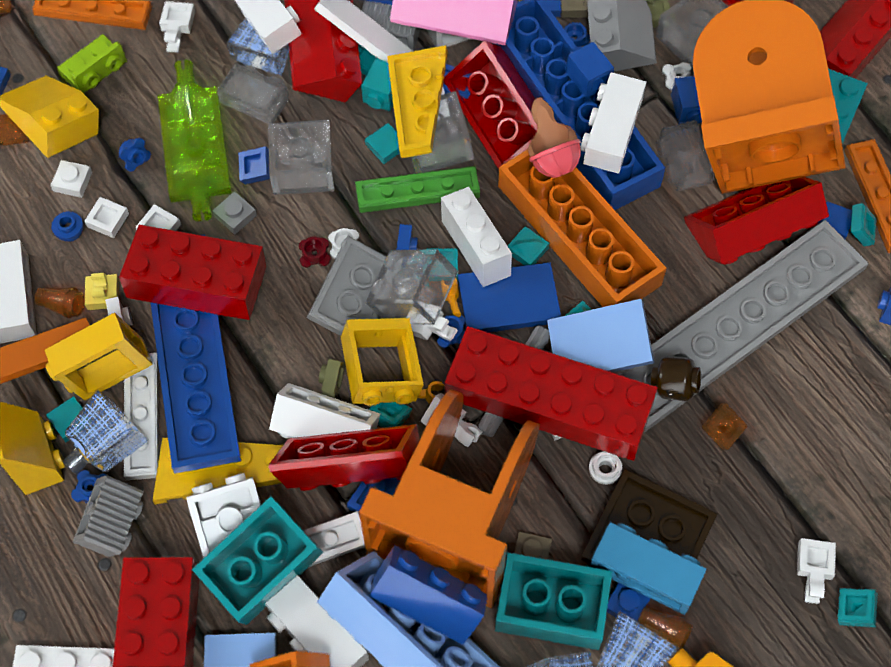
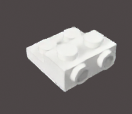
(221, 509)

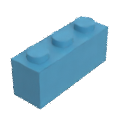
(648, 567)

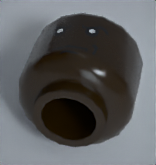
(676, 378)

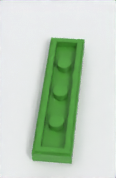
(414, 188)

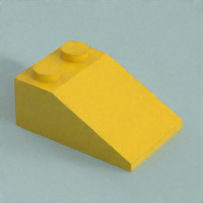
(51, 114)
(28, 449)

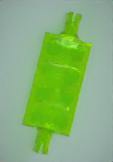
(193, 143)

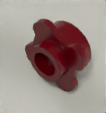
(312, 244)

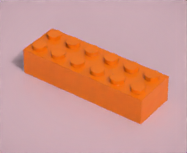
(583, 231)

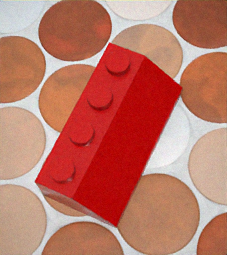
(856, 35)
(323, 56)
(497, 103)
(757, 218)
(345, 457)

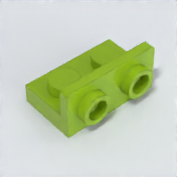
(92, 63)

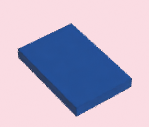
(515, 302)

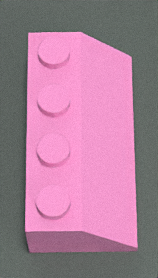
(465, 18)

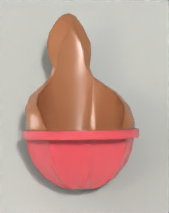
(555, 145)

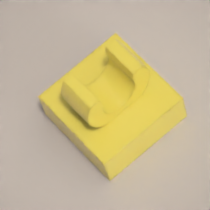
(99, 288)

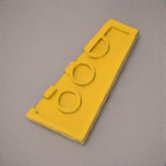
(416, 96)
(253, 463)

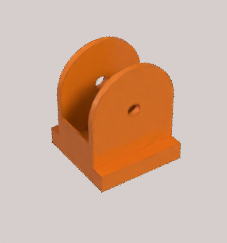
(765, 96)
(443, 517)

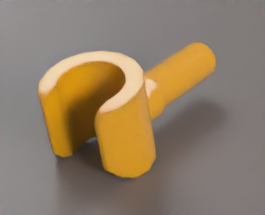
(452, 299)
(427, 394)

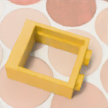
(381, 333)
(91, 344)

